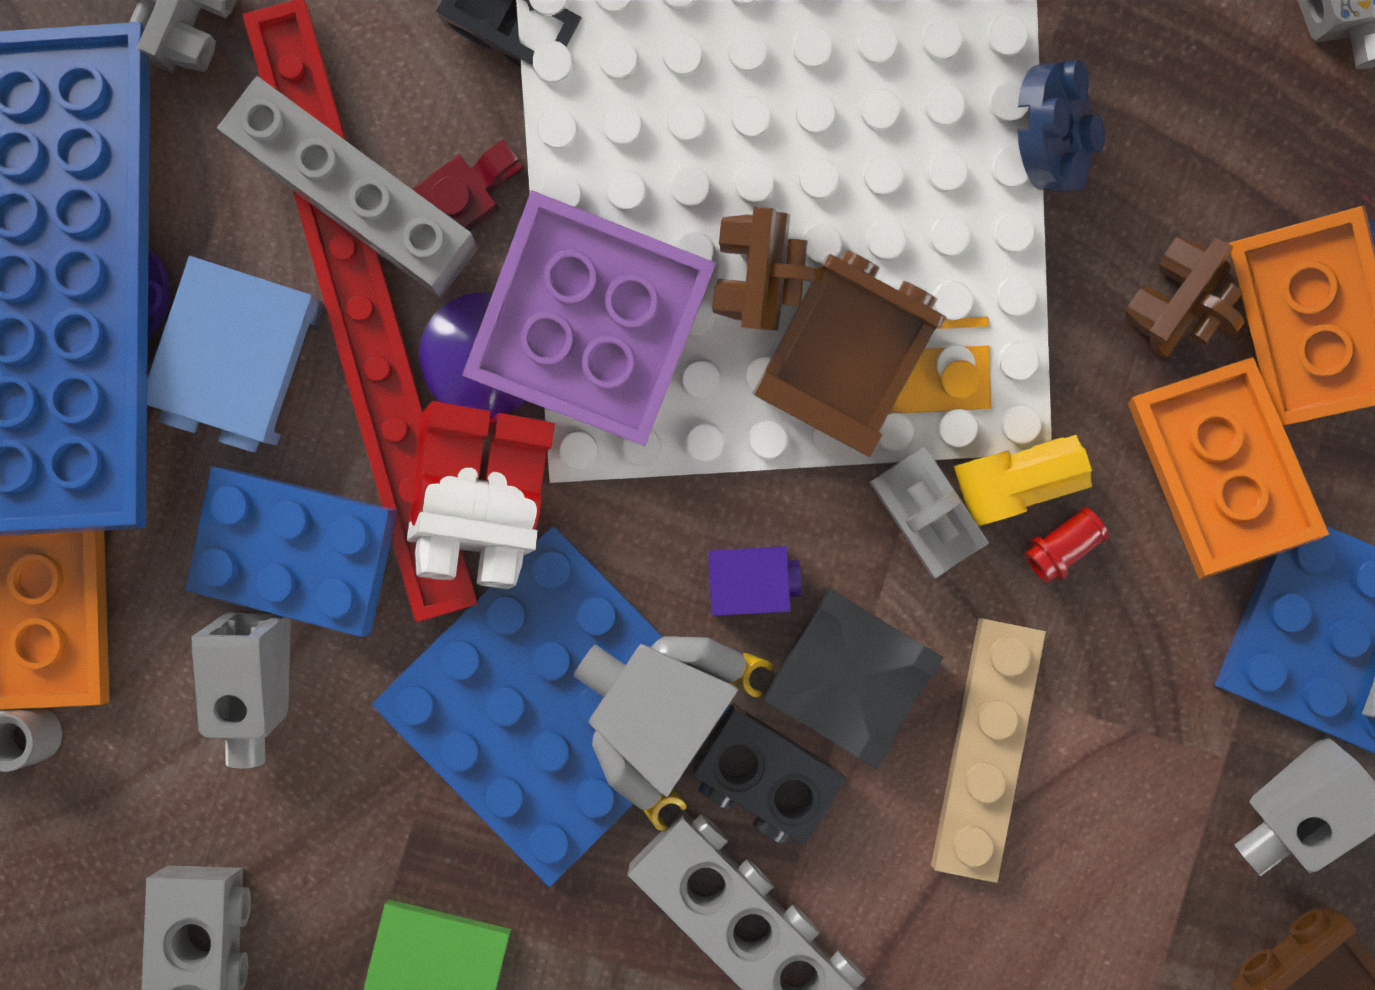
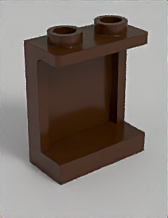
(849, 351)
(1315, 956)

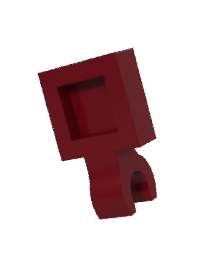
(464, 190)

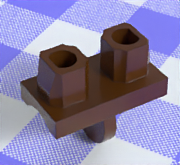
(765, 242)
(1200, 273)

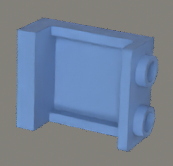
(229, 353)

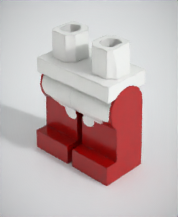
(477, 491)

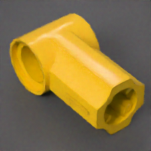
(1008, 483)

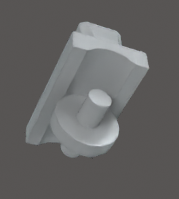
(171, 35)
(929, 512)

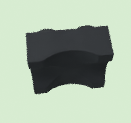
(852, 678)

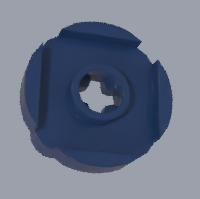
(1061, 126)

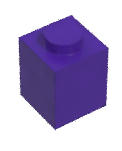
(752, 580)

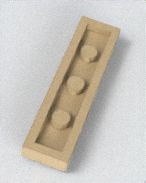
(988, 750)

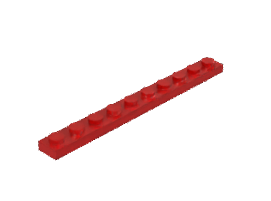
(358, 309)

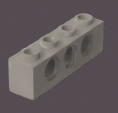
(348, 187)
(200, 897)
(710, 921)

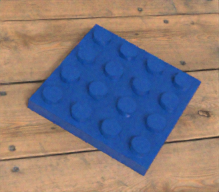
(507, 717)

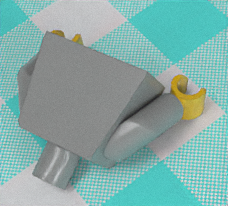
(660, 712)

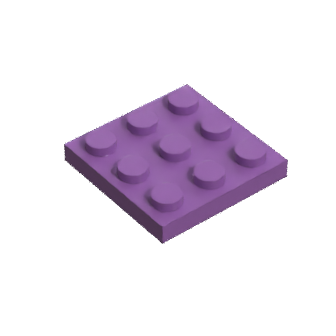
(588, 318)

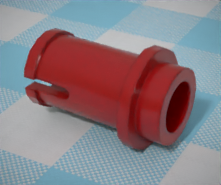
(1065, 545)

